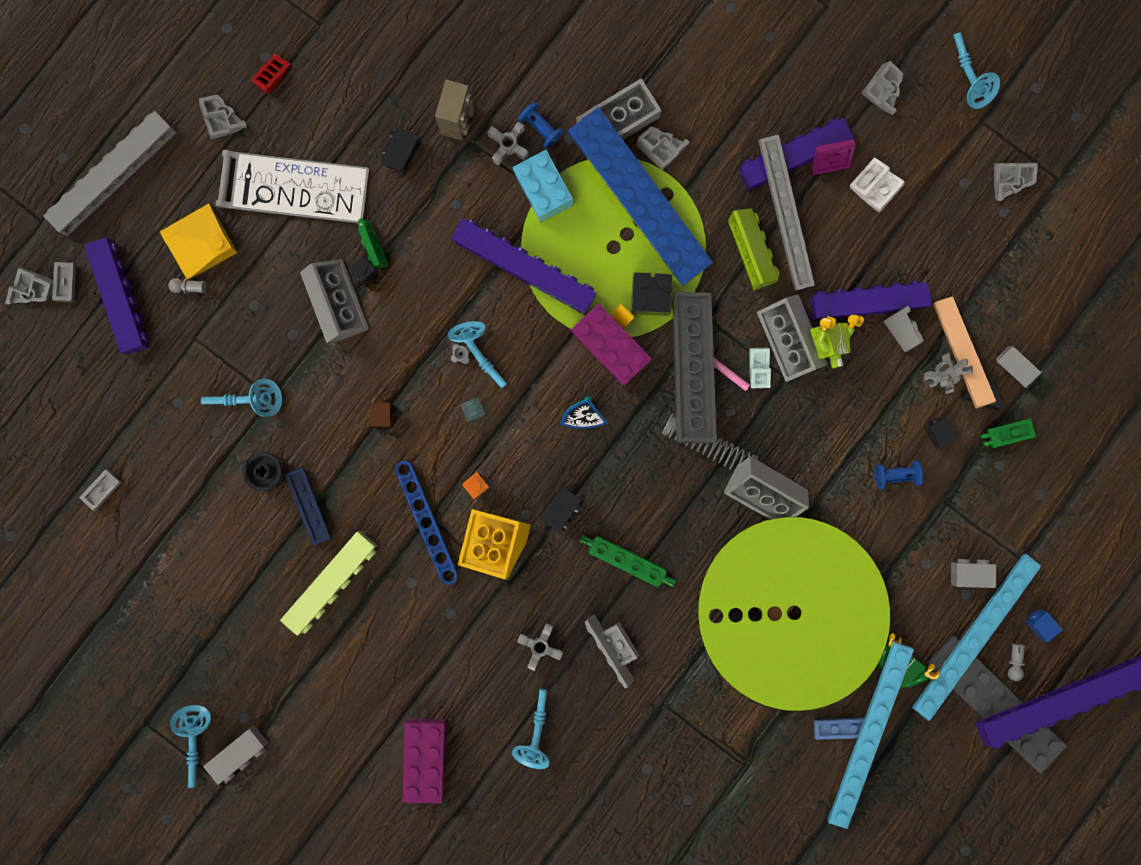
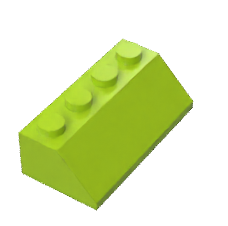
(753, 248)

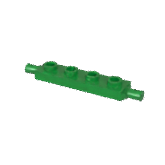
(627, 561)

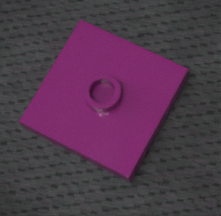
(833, 157)

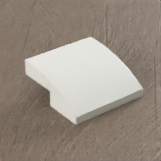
(877, 185)

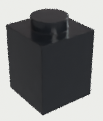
(363, 270)
(940, 432)

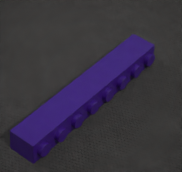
(524, 267)

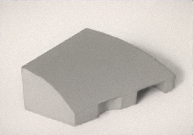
(884, 87)
(219, 117)
(660, 146)
(1013, 177)
(29, 288)
(904, 329)

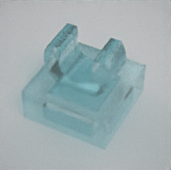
(472, 409)

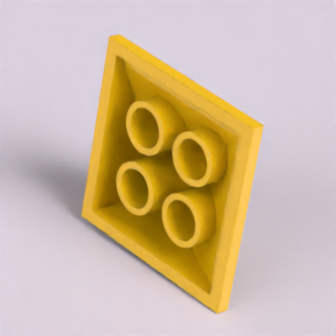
(198, 242)
(493, 543)

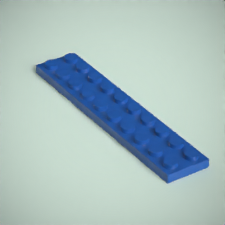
(640, 196)

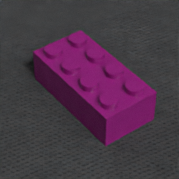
(610, 345)
(424, 760)

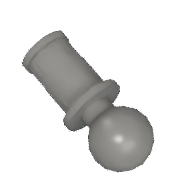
(176, 286)
(1015, 672)

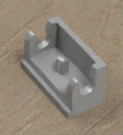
(1018, 366)

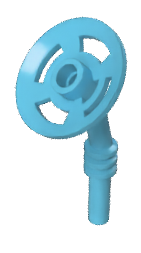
(978, 87)
(468, 336)
(255, 401)
(193, 729)
(528, 758)

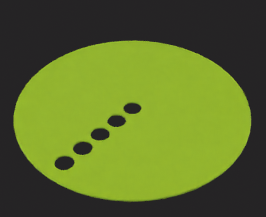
(579, 240)
(840, 623)

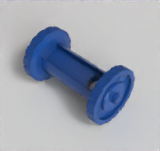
(541, 125)
(911, 473)

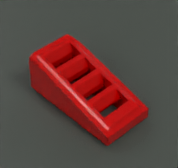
(272, 83)

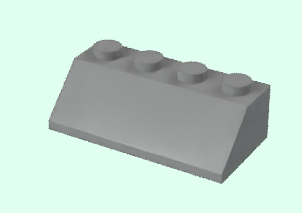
(334, 300)
(791, 337)
(766, 490)

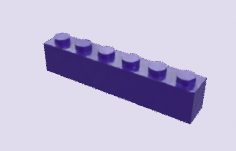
(797, 152)
(116, 296)
(871, 301)

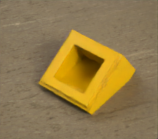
(622, 316)

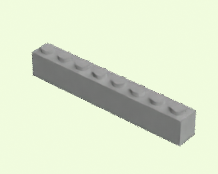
(109, 174)

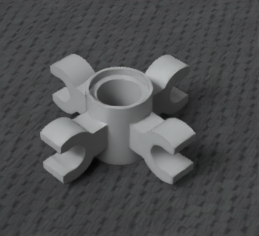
(521, 152)
(948, 373)
(527, 641)

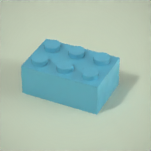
(543, 186)

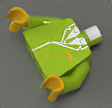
(834, 339)

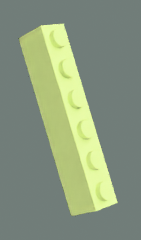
(328, 583)

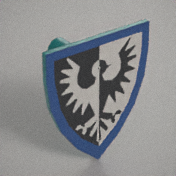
(583, 415)

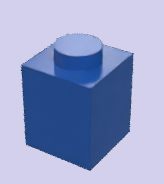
(1043, 625)

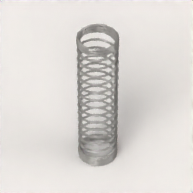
(672, 421)

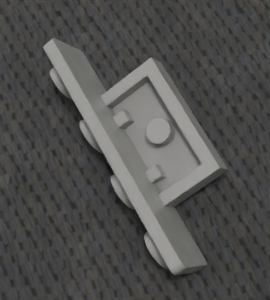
(615, 647)

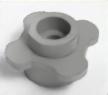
(456, 350)

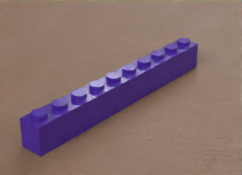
(1061, 704)

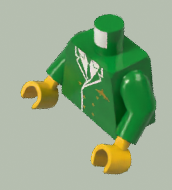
(915, 671)

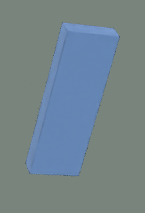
(837, 728)

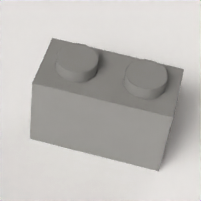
(973, 574)

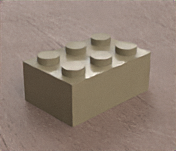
(454, 110)

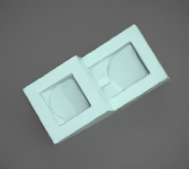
(759, 367)

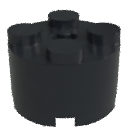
(261, 461)

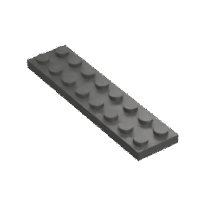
(694, 368)
(990, 696)

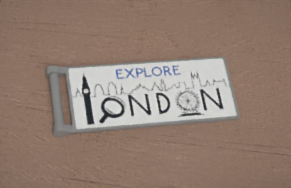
(294, 187)

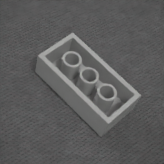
(629, 109)

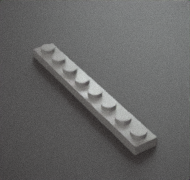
(786, 212)

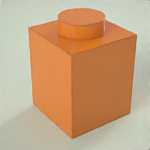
(476, 485)

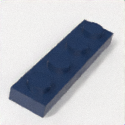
(308, 506)

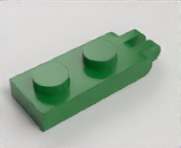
(372, 244)
(1009, 433)

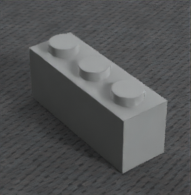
(236, 755)

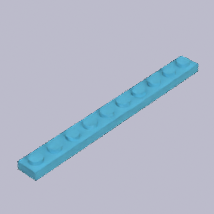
(976, 637)
(870, 734)

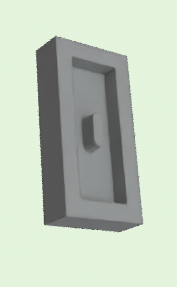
(64, 282)
(100, 489)

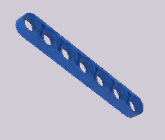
(433, 529)

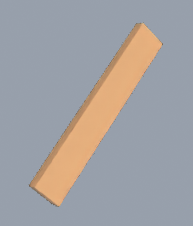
(963, 349)

